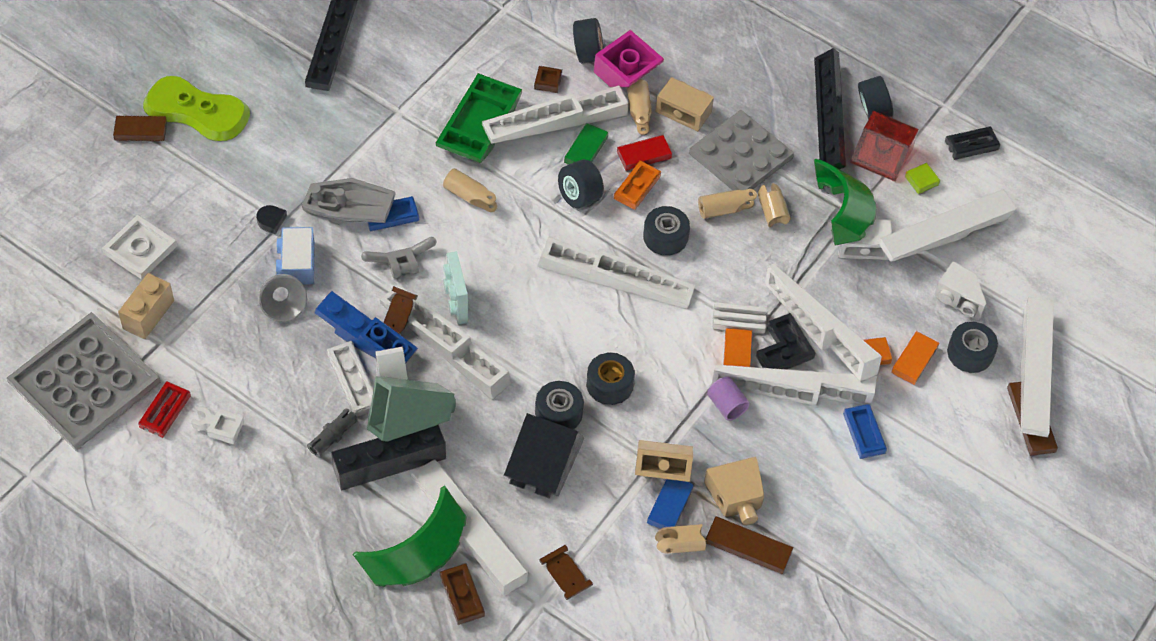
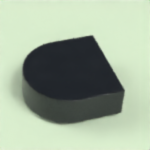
(270, 218)

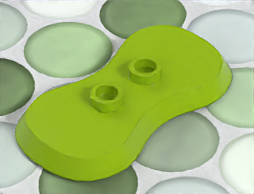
(212, 115)

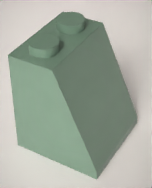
(407, 407)

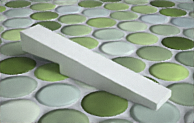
(557, 115)
(948, 226)
(614, 273)
(823, 326)
(455, 347)
(1036, 366)
(800, 385)
(477, 535)

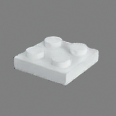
(139, 247)

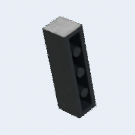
(381, 459)

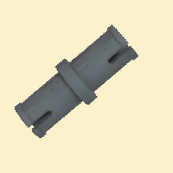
(332, 432)

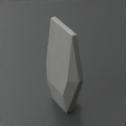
(349, 200)

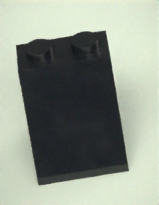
(543, 456)

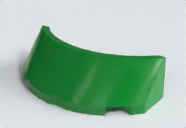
(858, 204)
(423, 551)

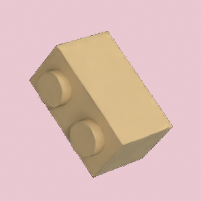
(684, 104)
(146, 306)
(664, 460)

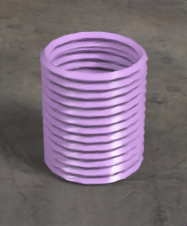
(728, 398)

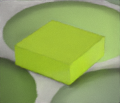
(922, 178)

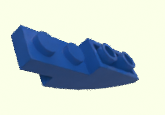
(363, 332)

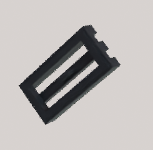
(974, 146)

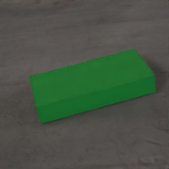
(586, 144)

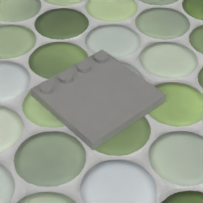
(83, 380)

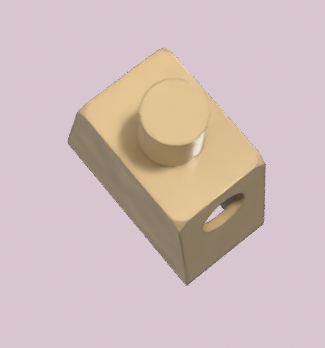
(737, 488)

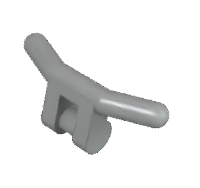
(406, 254)

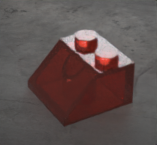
(884, 146)

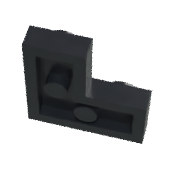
(790, 347)

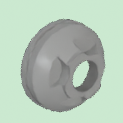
(290, 307)

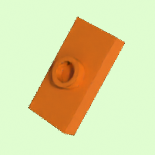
(637, 185)

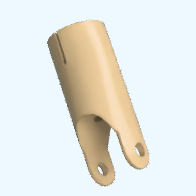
(640, 105)
(469, 190)
(725, 202)

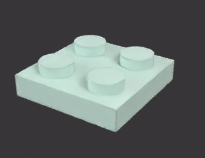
(456, 288)

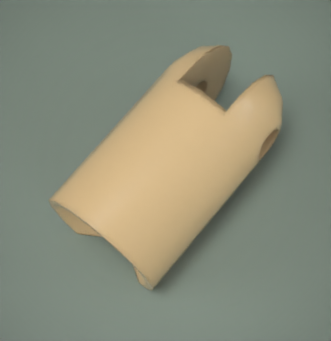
(773, 205)
(680, 539)

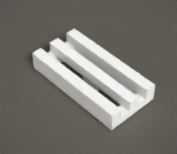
(739, 314)

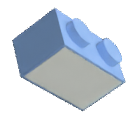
(297, 253)

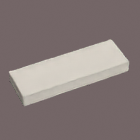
(351, 377)

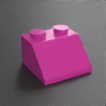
(625, 60)

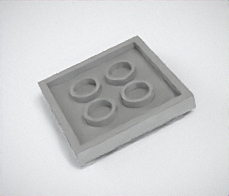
(741, 152)

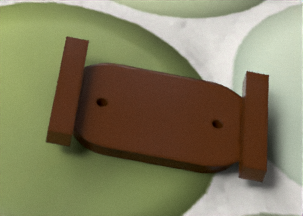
(399, 309)
(565, 572)

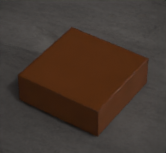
(548, 79)

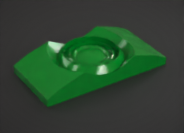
(482, 101)

